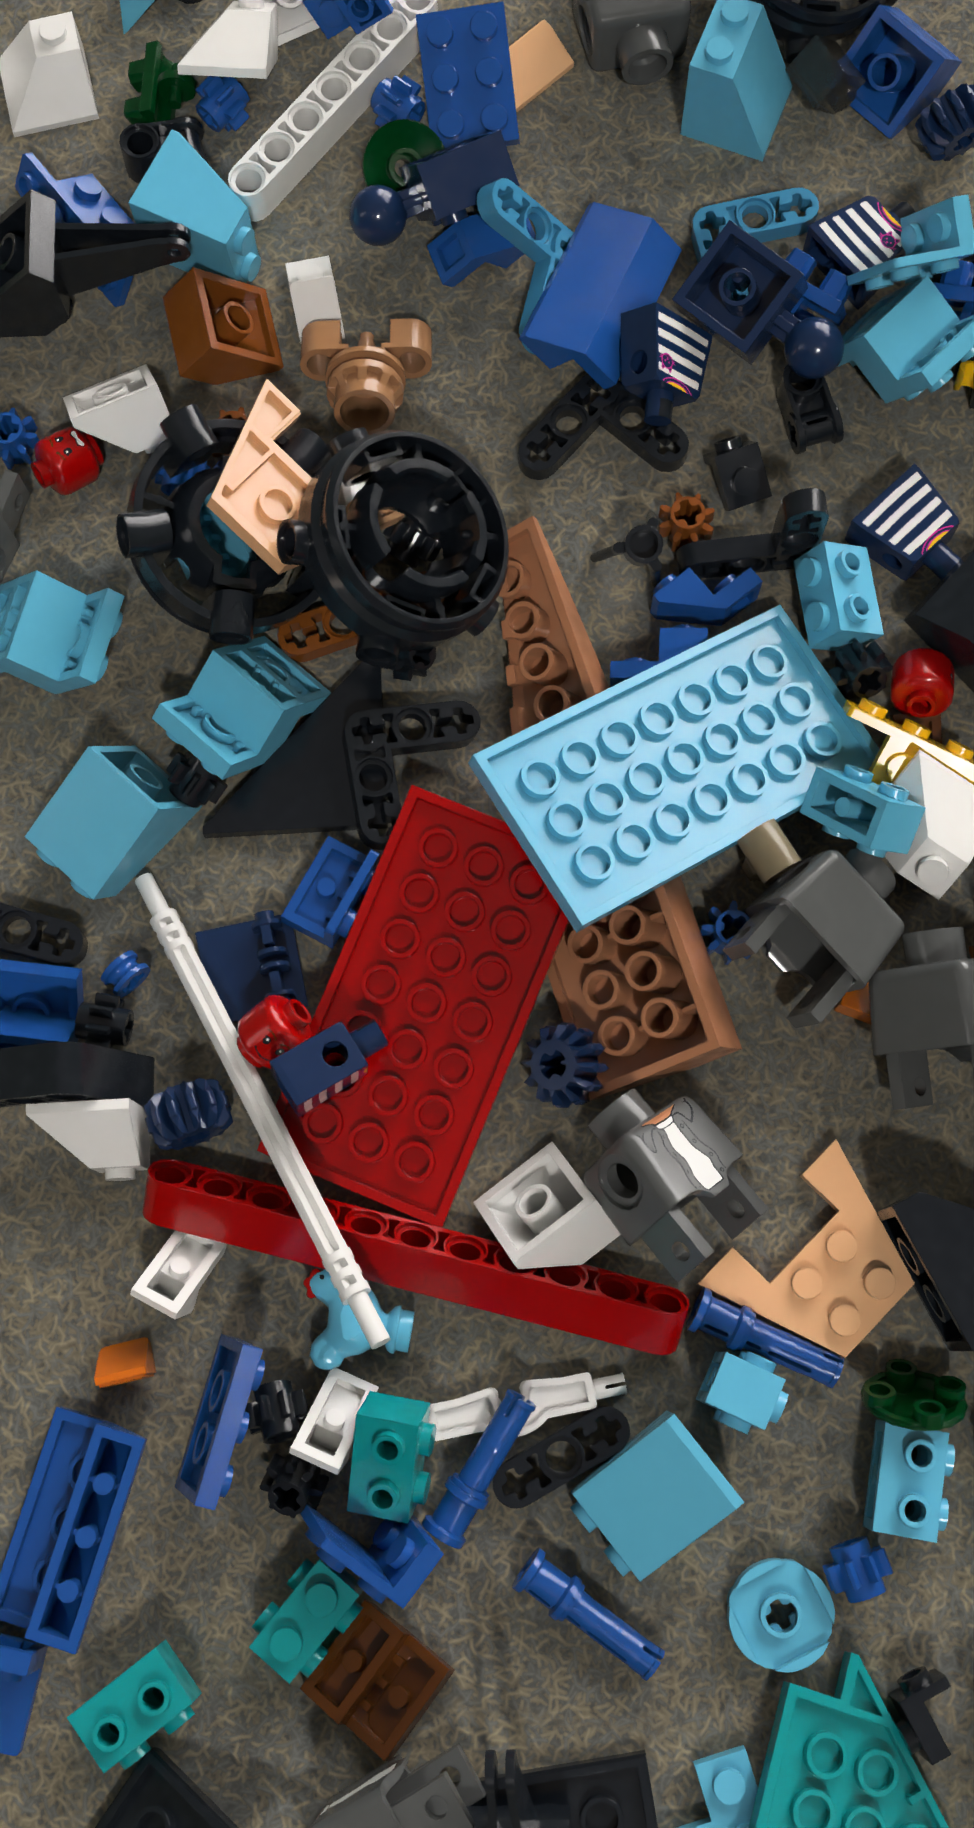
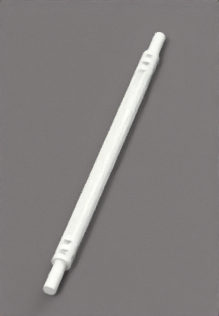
(332, 1248)

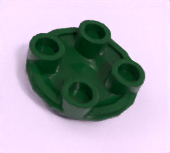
(915, 1397)

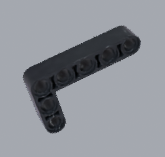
(73, 1073)

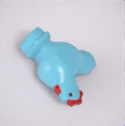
(343, 1333)

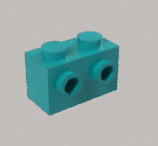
(390, 1456)
(294, 1632)
(136, 1708)

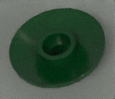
(396, 141)

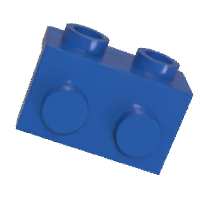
(330, 892)

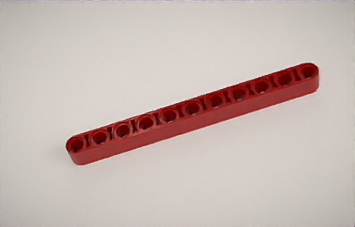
(419, 1258)

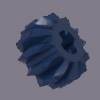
(948, 124)
(564, 1083)
(188, 1114)

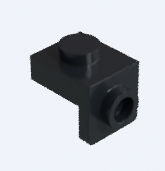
(738, 472)
(916, 1722)

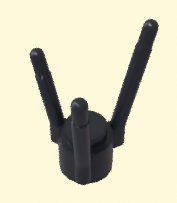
(639, 547)

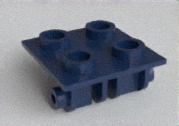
(252, 962)

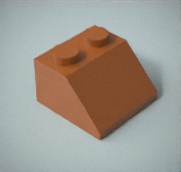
(221, 328)

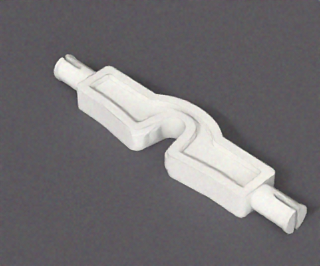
(550, 1395)

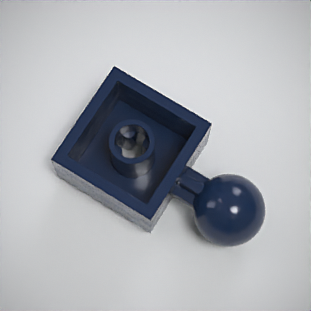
(435, 189)
(774, 287)

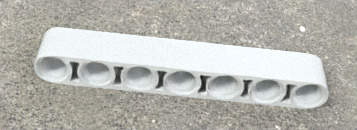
(326, 109)

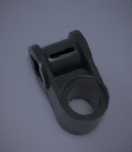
(143, 141)
(810, 414)

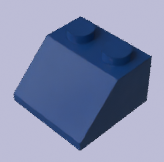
(900, 67)

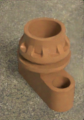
(366, 380)

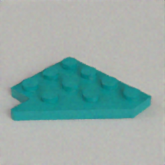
(840, 1762)

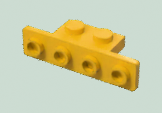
(905, 741)

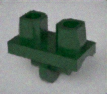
(159, 86)

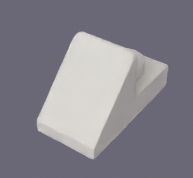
(313, 292)
(178, 1273)
(330, 1424)

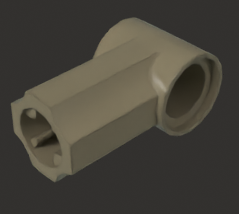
(767, 853)

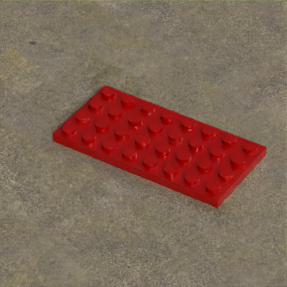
(450, 973)

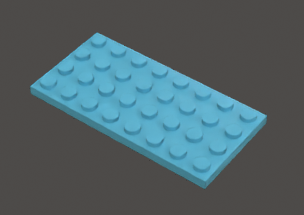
(671, 765)

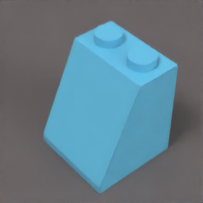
(736, 81)
(189, 192)
(108, 820)
(654, 1497)

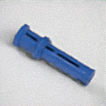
(743, 1330)
(467, 1489)
(569, 1601)

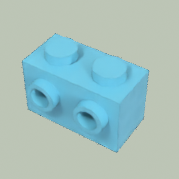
(837, 596)
(863, 811)
(743, 1391)
(898, 1479)

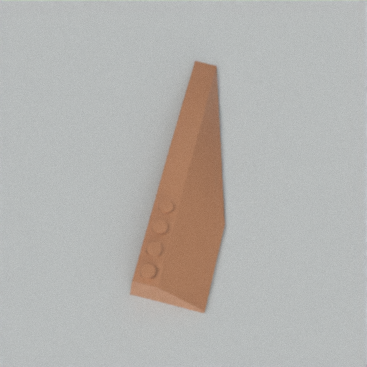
(644, 969)

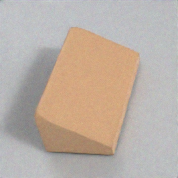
(537, 62)

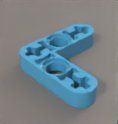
(762, 204)
(505, 210)

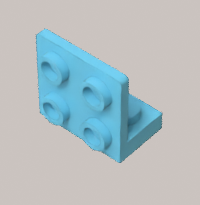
(932, 244)

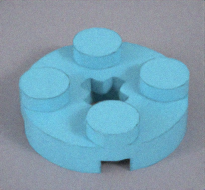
(811, 1621)

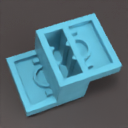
(909, 342)
(56, 632)
(241, 707)

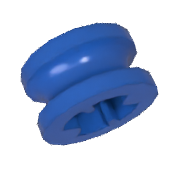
(125, 973)

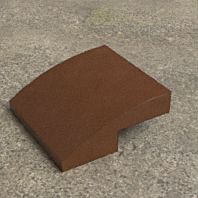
(377, 1680)

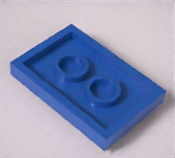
(468, 73)
(220, 1422)

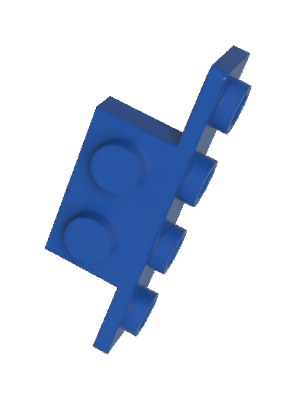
(79, 201)

